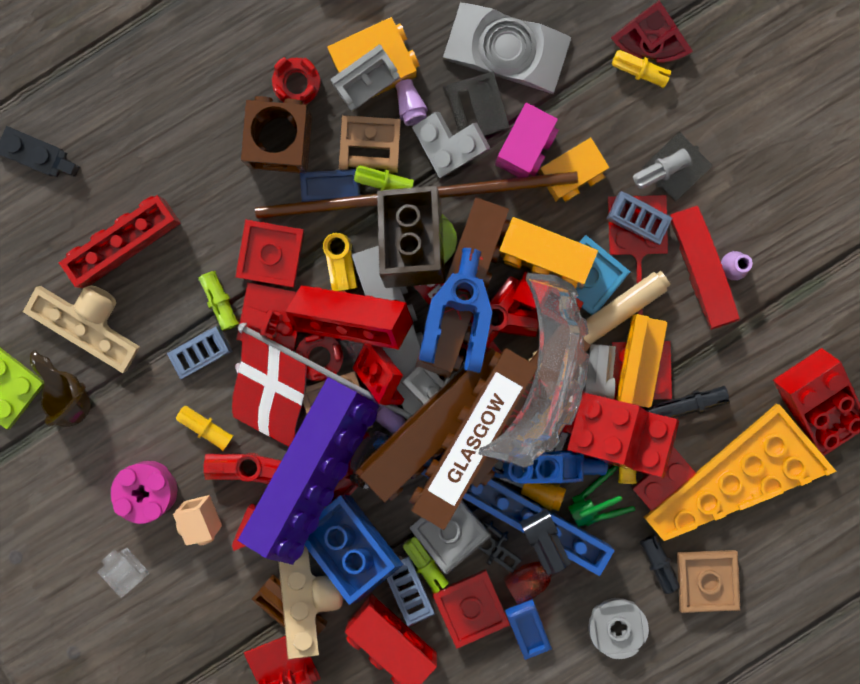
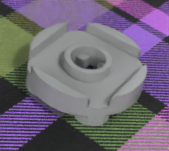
(631, 638)

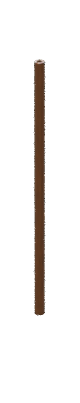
(444, 191)

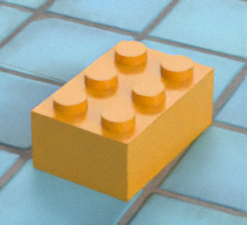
(546, 252)

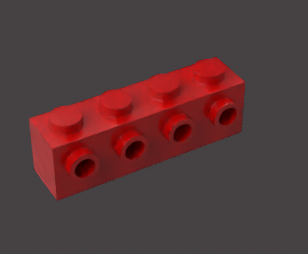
(119, 242)
(350, 316)

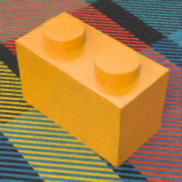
(585, 160)

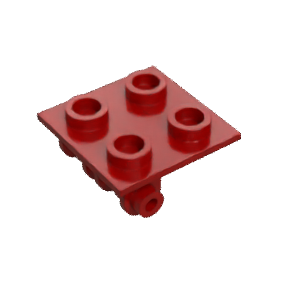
(271, 665)

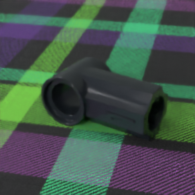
(543, 536)

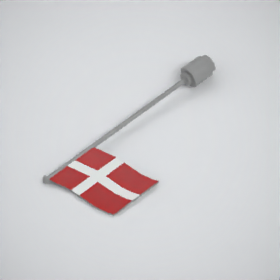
(274, 384)

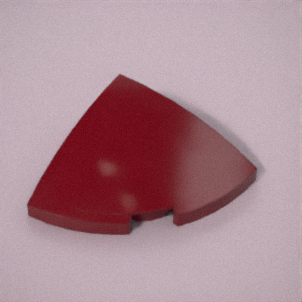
(653, 36)

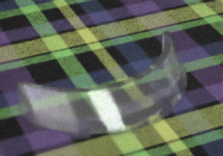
(557, 381)

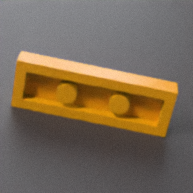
(641, 360)

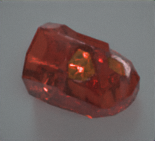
(527, 581)

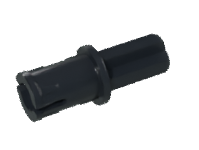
(660, 564)

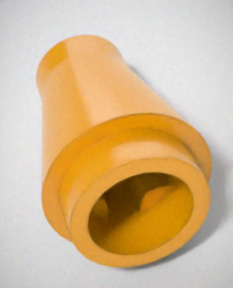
(545, 494)

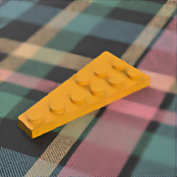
(751, 469)

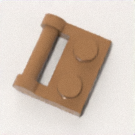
(373, 134)

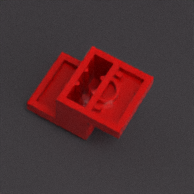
(623, 435)

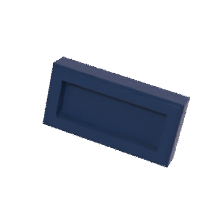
(328, 185)

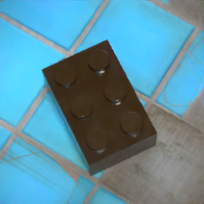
(410, 237)

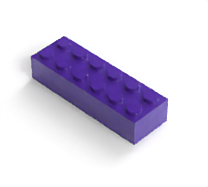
(309, 473)

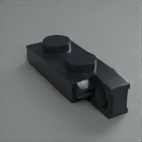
(35, 153)

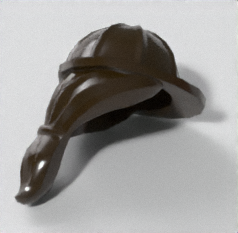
(63, 396)

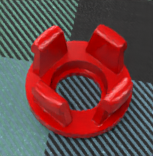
(287, 67)
(331, 344)

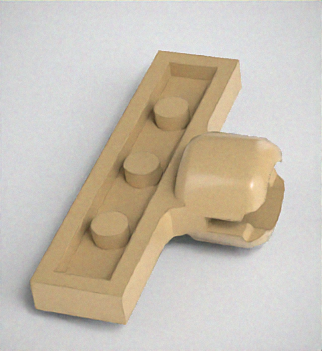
(84, 323)
(302, 599)

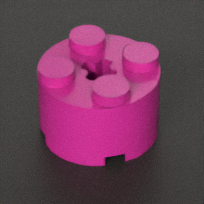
(128, 499)

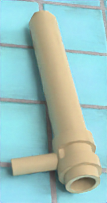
(625, 306)

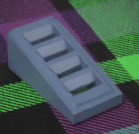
(624, 198)
(221, 342)
(417, 616)

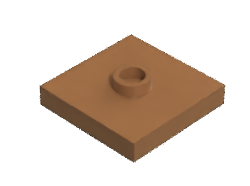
(708, 581)

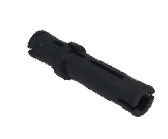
(693, 403)

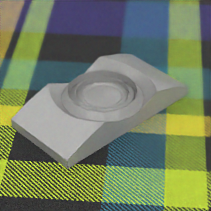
(508, 46)

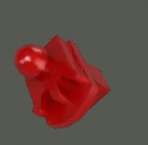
(269, 323)

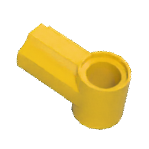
(340, 266)

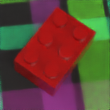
(390, 643)

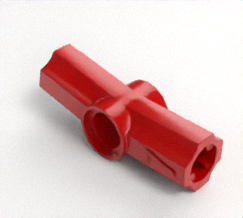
(231, 467)

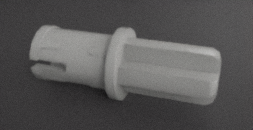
(662, 169)

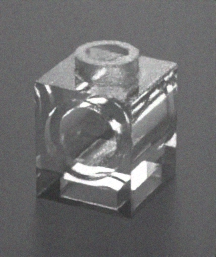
(122, 571)

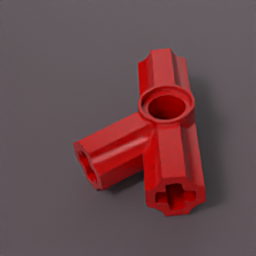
(511, 319)

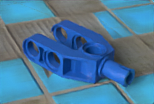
(477, 304)
(554, 468)

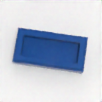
(528, 629)

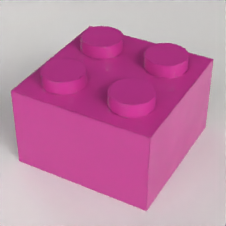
(528, 137)

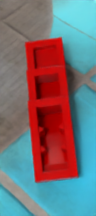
(704, 267)

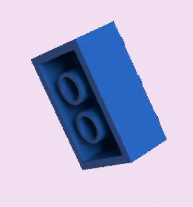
(351, 550)

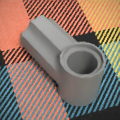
(600, 371)

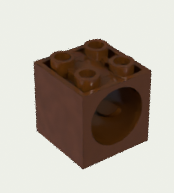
(260, 112)

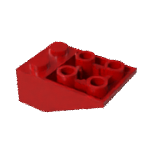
(821, 400)

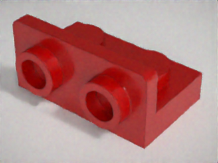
(379, 375)

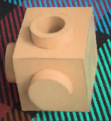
(197, 521)

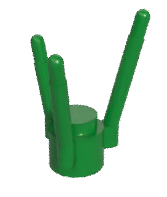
(586, 513)

